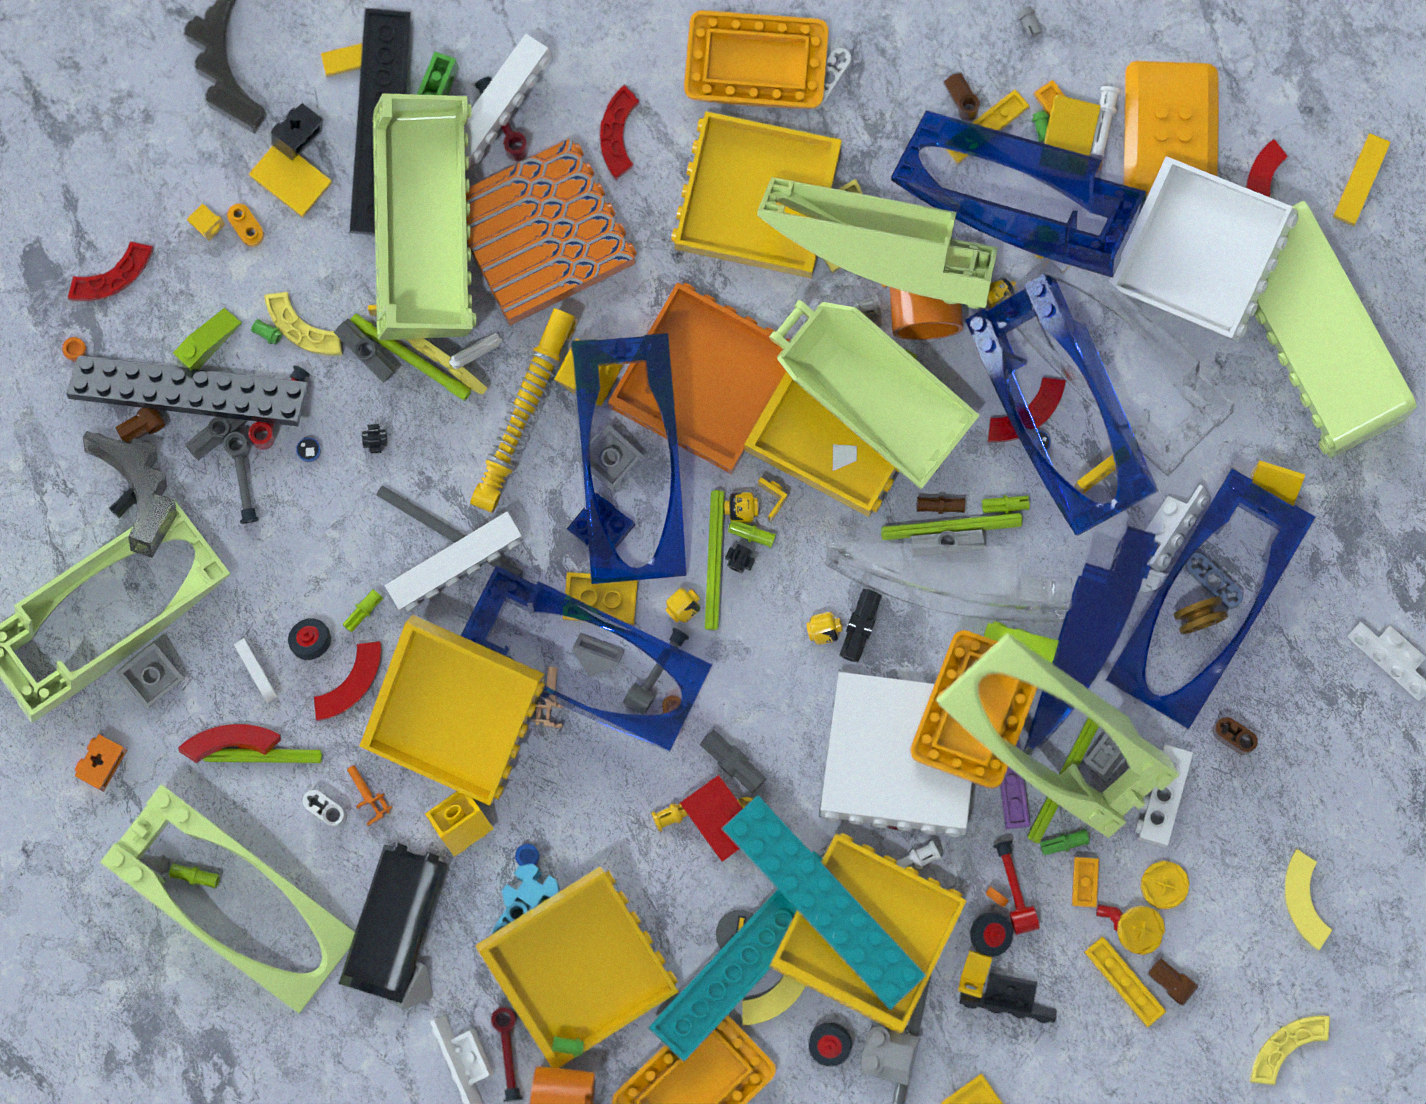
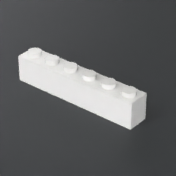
(504, 94)
(454, 562)

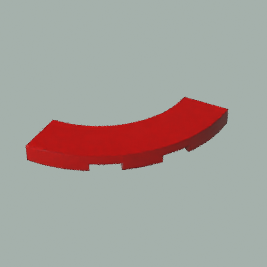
(612, 131)
(1264, 168)
(115, 280)
(1040, 409)
(355, 685)
(239, 735)

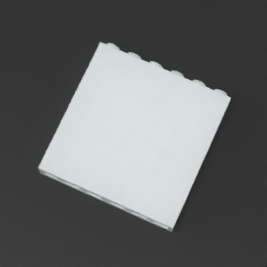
(1203, 249)
(871, 763)

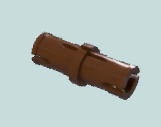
(940, 504)

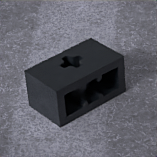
(296, 131)

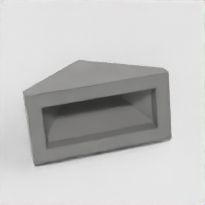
(596, 655)
(417, 989)

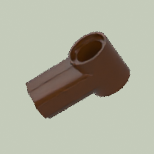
(962, 95)
(145, 422)
(1177, 985)

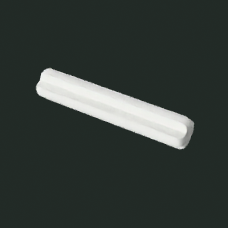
(475, 351)

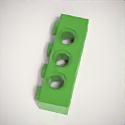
(439, 75)

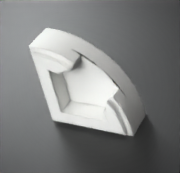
(1153, 581)

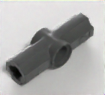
(355, 339)
(207, 440)
(733, 761)

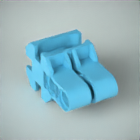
(528, 894)

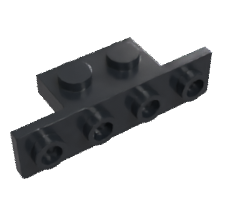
(1010, 996)

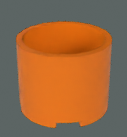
(923, 317)
(562, 1086)

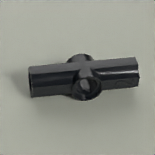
(860, 625)

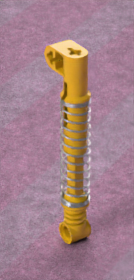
(545, 356)

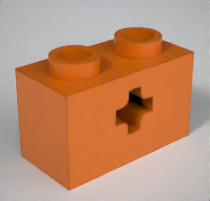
(98, 775)

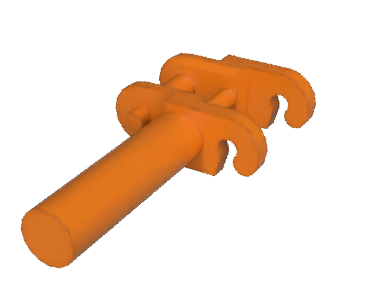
(367, 795)

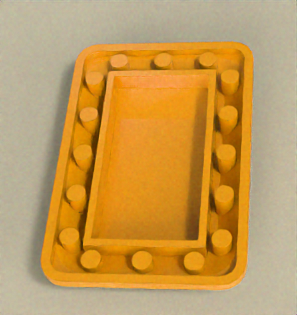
(756, 60)
(1169, 114)
(945, 743)
(720, 1071)

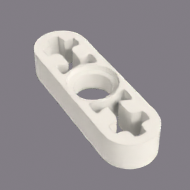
(842, 67)
(255, 670)

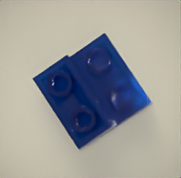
(616, 523)

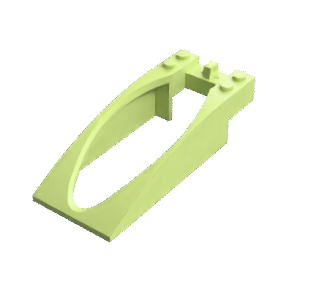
(883, 240)
(32, 611)
(1102, 810)
(125, 862)

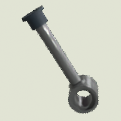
(248, 513)
(640, 696)

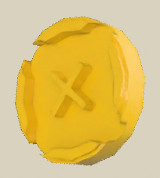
(1164, 885)
(1141, 930)

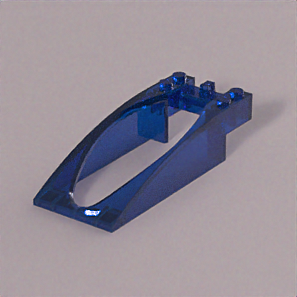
(1063, 170)
(989, 328)
(586, 357)
(1235, 491)
(1093, 625)
(684, 668)

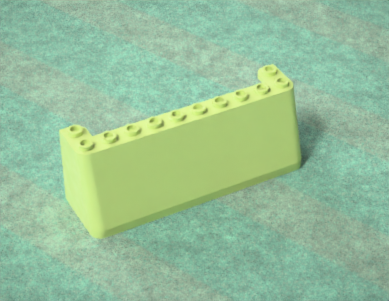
(421, 217)
(1330, 343)

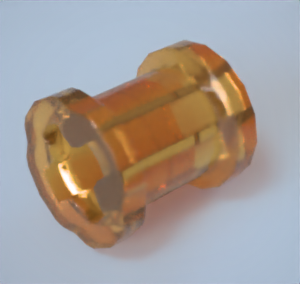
(672, 700)

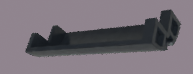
(393, 922)

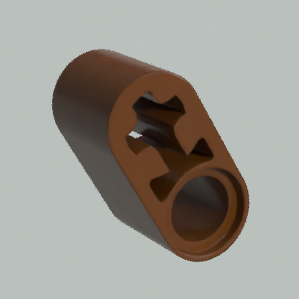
(1233, 728)

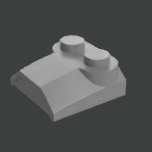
(611, 456)
(150, 675)
(889, 1055)

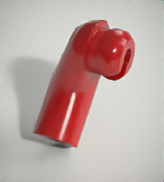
(1111, 912)

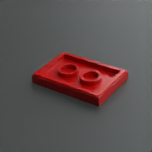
(710, 811)

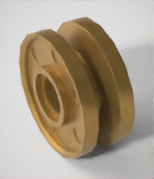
(1200, 615)

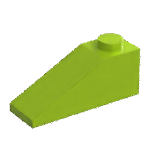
(206, 340)

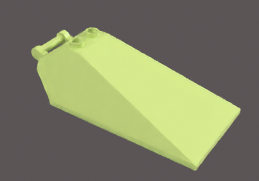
(874, 387)

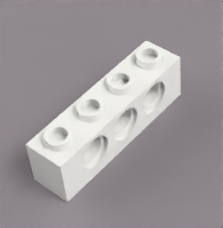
(1160, 834)

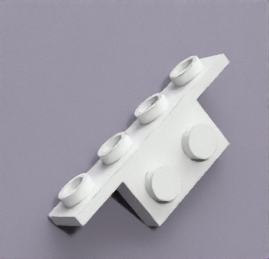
(1172, 525)
(1393, 655)
(464, 1058)

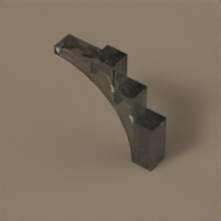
(226, 94)
(135, 464)

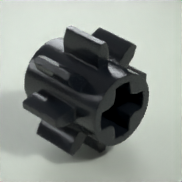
(374, 438)
(740, 558)

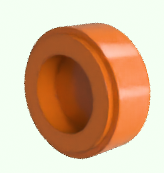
(73, 348)
(997, 897)

